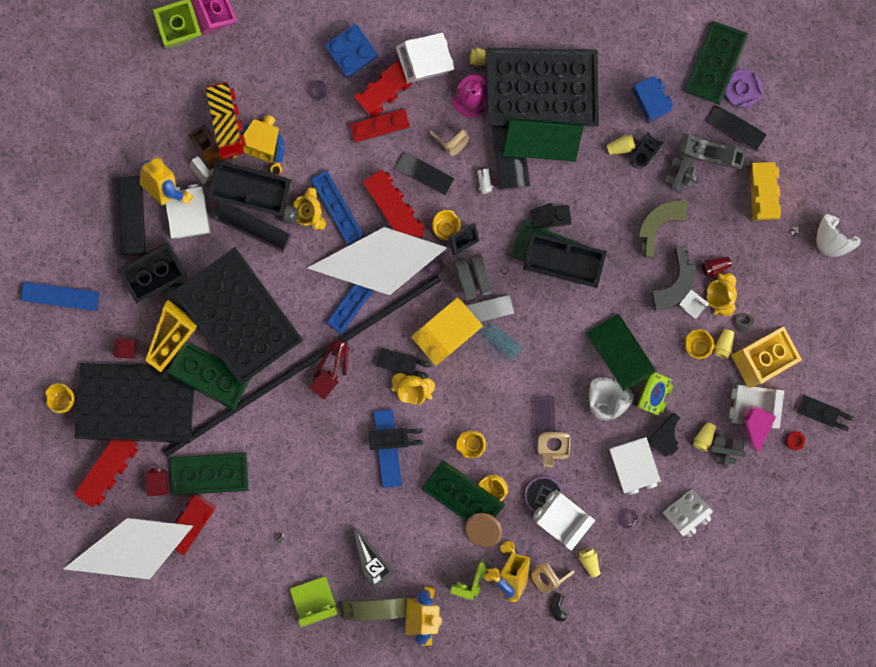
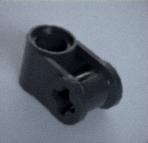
(647, 148)

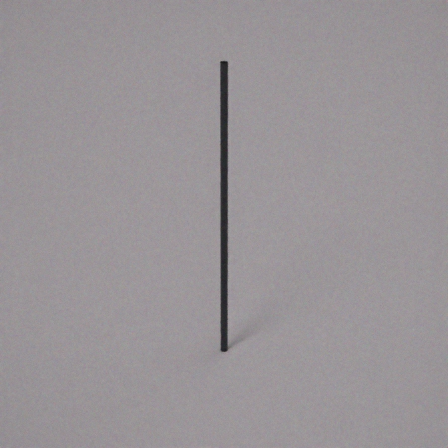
(305, 363)

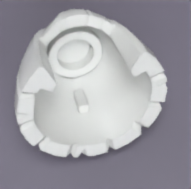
(830, 241)
(608, 399)

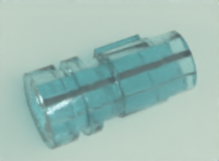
(501, 341)

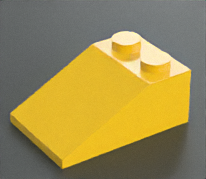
(447, 331)
(766, 357)

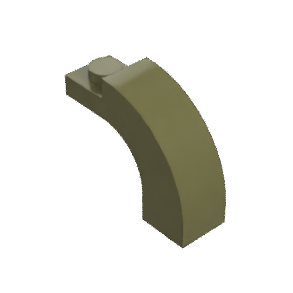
(666, 212)
(375, 609)

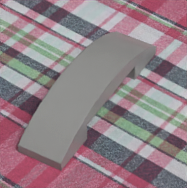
(492, 308)

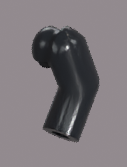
(556, 609)

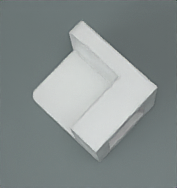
(693, 304)

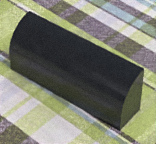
(512, 171)
(128, 215)
(252, 226)

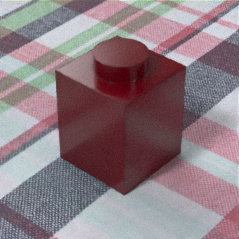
(125, 348)
(324, 385)
(157, 482)

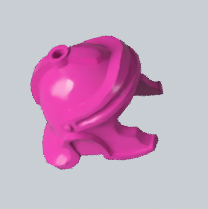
(468, 103)

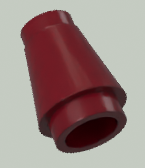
(714, 266)

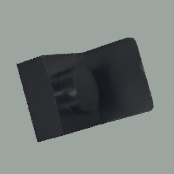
(550, 216)

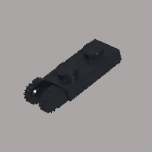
(401, 363)
(823, 412)
(393, 438)

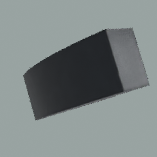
(736, 128)
(424, 173)

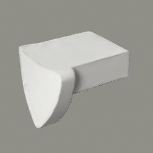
(201, 170)

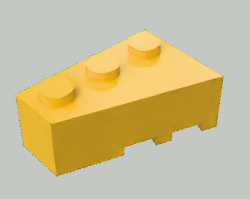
(765, 191)
(171, 333)

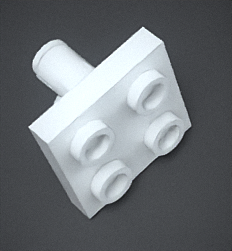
(688, 513)

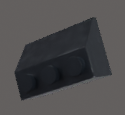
(152, 272)

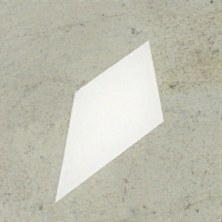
(380, 260)
(132, 549)

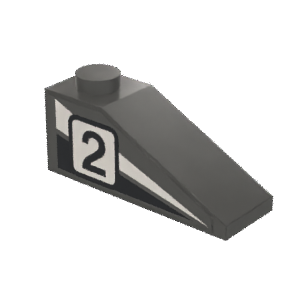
(373, 565)

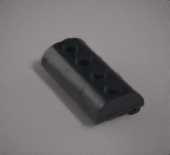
(249, 188)
(564, 260)

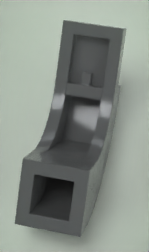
(712, 152)
(681, 287)

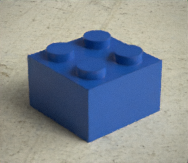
(351, 51)
(652, 99)

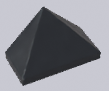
(463, 239)

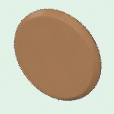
(483, 530)

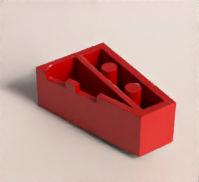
(383, 90)
(196, 515)

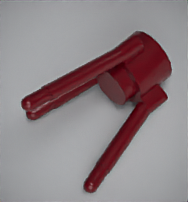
(338, 348)

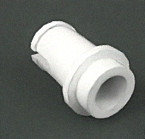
(484, 181)

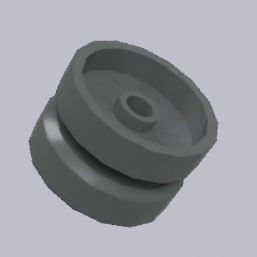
(474, 276)

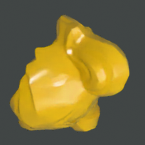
(309, 202)
(722, 294)
(412, 388)

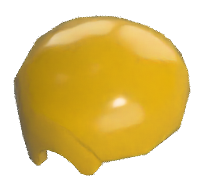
(445, 224)
(699, 344)
(60, 398)
(471, 444)
(494, 485)

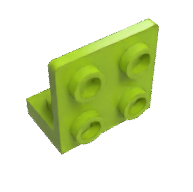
(461, 589)
(314, 601)

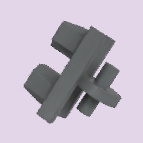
(685, 174)
(719, 447)

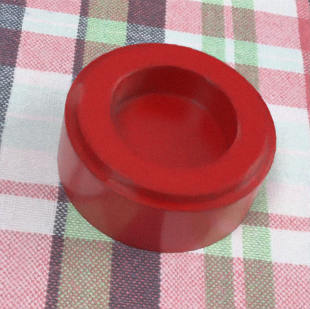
(795, 440)

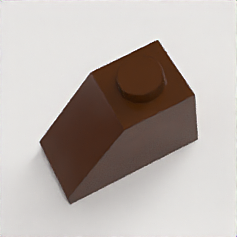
(206, 146)

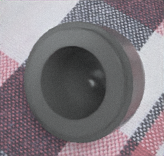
(290, 214)
(743, 328)

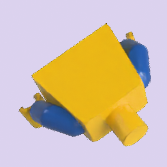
(264, 141)
(160, 182)
(514, 574)
(422, 617)

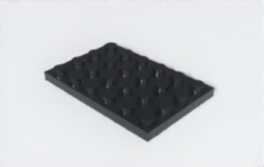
(542, 85)
(238, 315)
(132, 404)

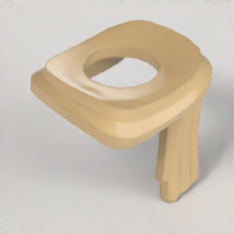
(456, 144)
(549, 455)
(554, 583)

